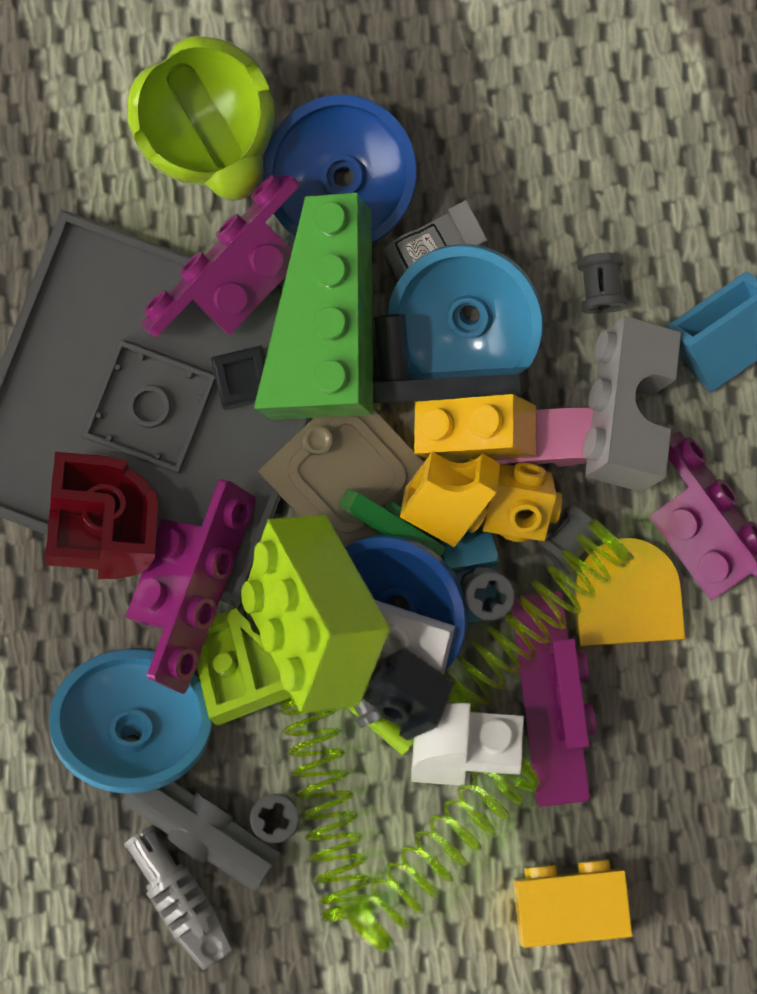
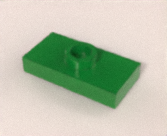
(386, 519)

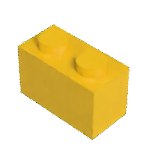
(476, 425)
(572, 905)

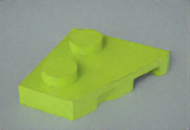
(237, 670)

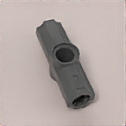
(206, 832)

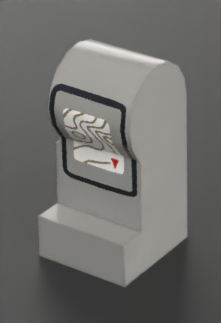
(455, 227)

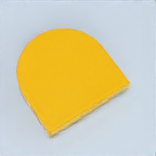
(637, 605)

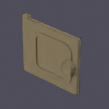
(354, 455)

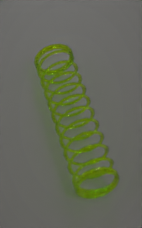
(461, 694)
(334, 913)
(367, 925)

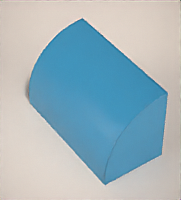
(720, 333)

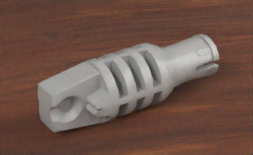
(179, 900)

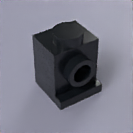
(408, 692)

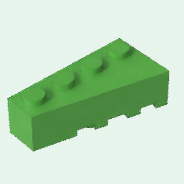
(323, 325)

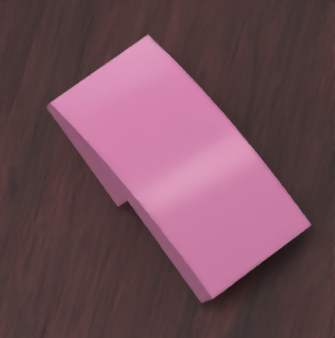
(559, 437)

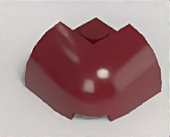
(100, 516)

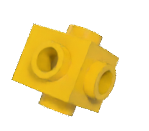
(523, 503)

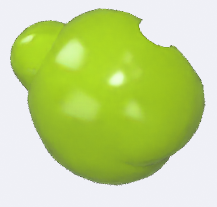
(207, 97)

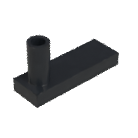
(399, 385)

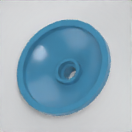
(463, 275)
(115, 699)

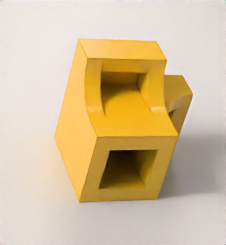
(450, 496)

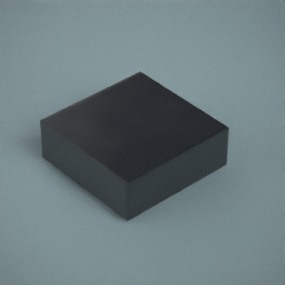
(239, 376)

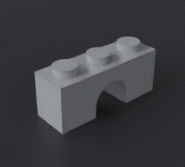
(622, 443)

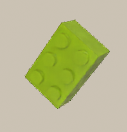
(314, 613)

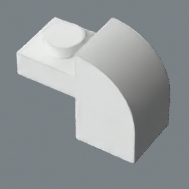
(467, 743)

